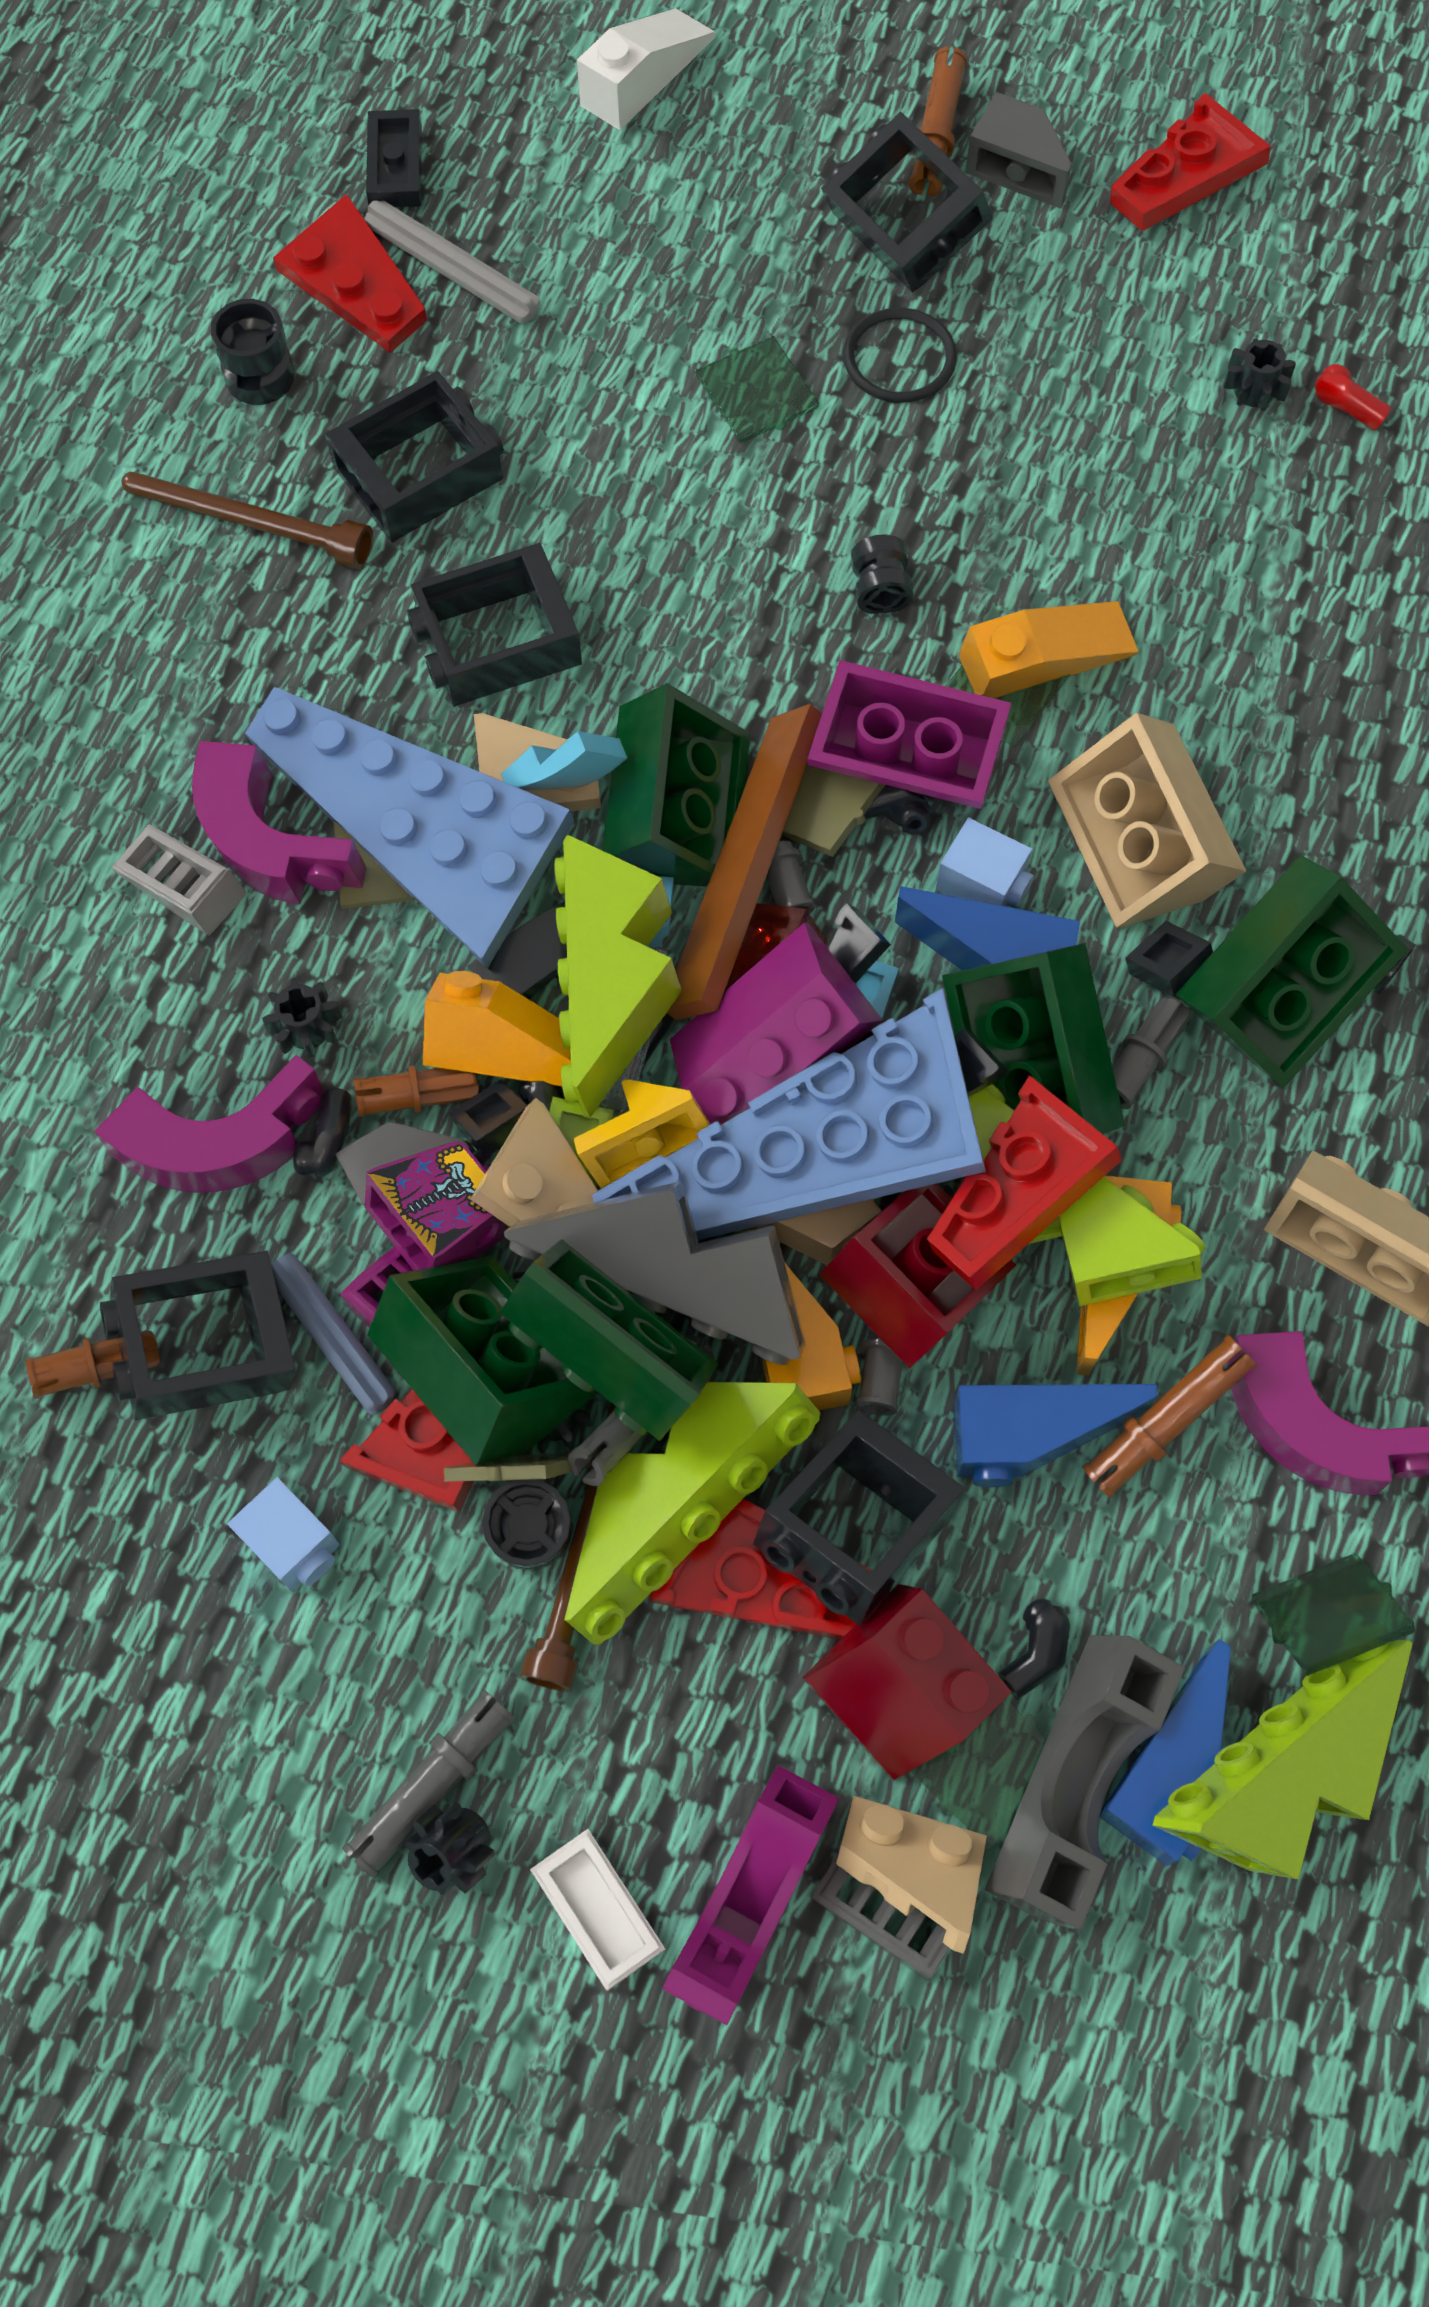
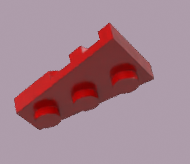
(411, 1454)

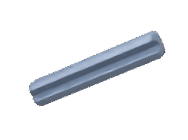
(332, 1335)

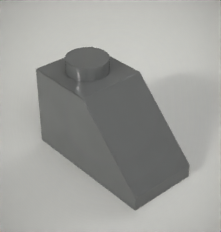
(1019, 151)

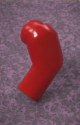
(1340, 392)

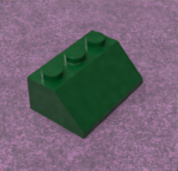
(676, 786)
(1293, 970)
(1042, 1023)
(607, 1340)
(465, 1362)

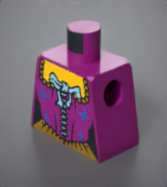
(428, 1207)

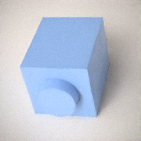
(985, 867)
(286, 1536)

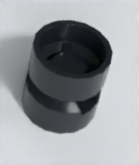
(252, 351)
(527, 1524)

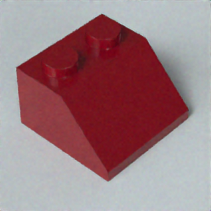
(900, 1282)
(906, 1682)

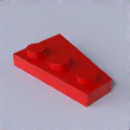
(1192, 163)
(353, 276)
(1031, 1177)
(736, 1581)

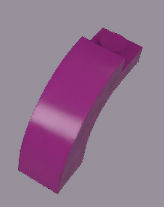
(230, 802)
(215, 1152)
(1308, 1436)
(751, 1895)

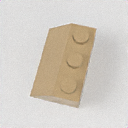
(1145, 822)
(1358, 1232)

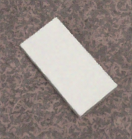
(597, 1909)

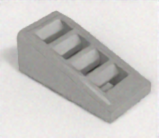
(204, 903)

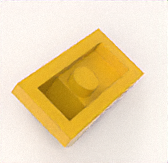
(657, 1124)

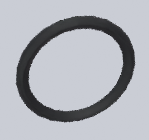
(903, 396)

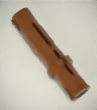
(940, 115)
(1169, 1416)

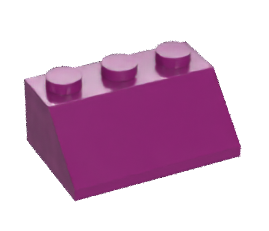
(910, 734)
(771, 1026)

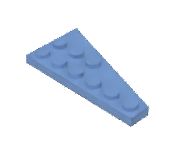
(433, 825)
(833, 1134)

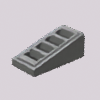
(921, 1963)

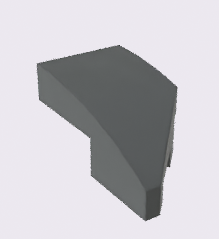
(386, 1145)

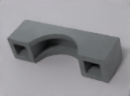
(1052, 1848)

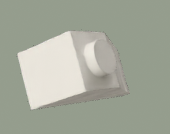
(636, 63)

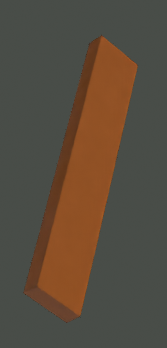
(744, 862)

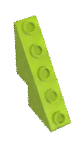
(610, 973)
(1109, 1232)
(668, 1503)
(1303, 1758)

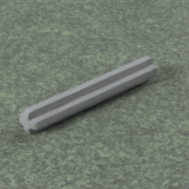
(452, 262)

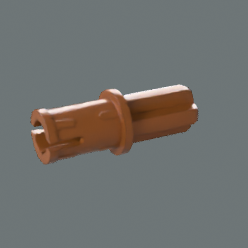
(413, 1090)
(82, 1365)

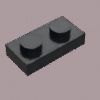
(394, 157)

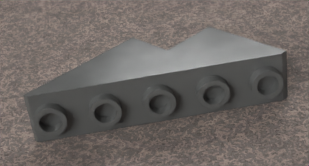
(654, 1252)

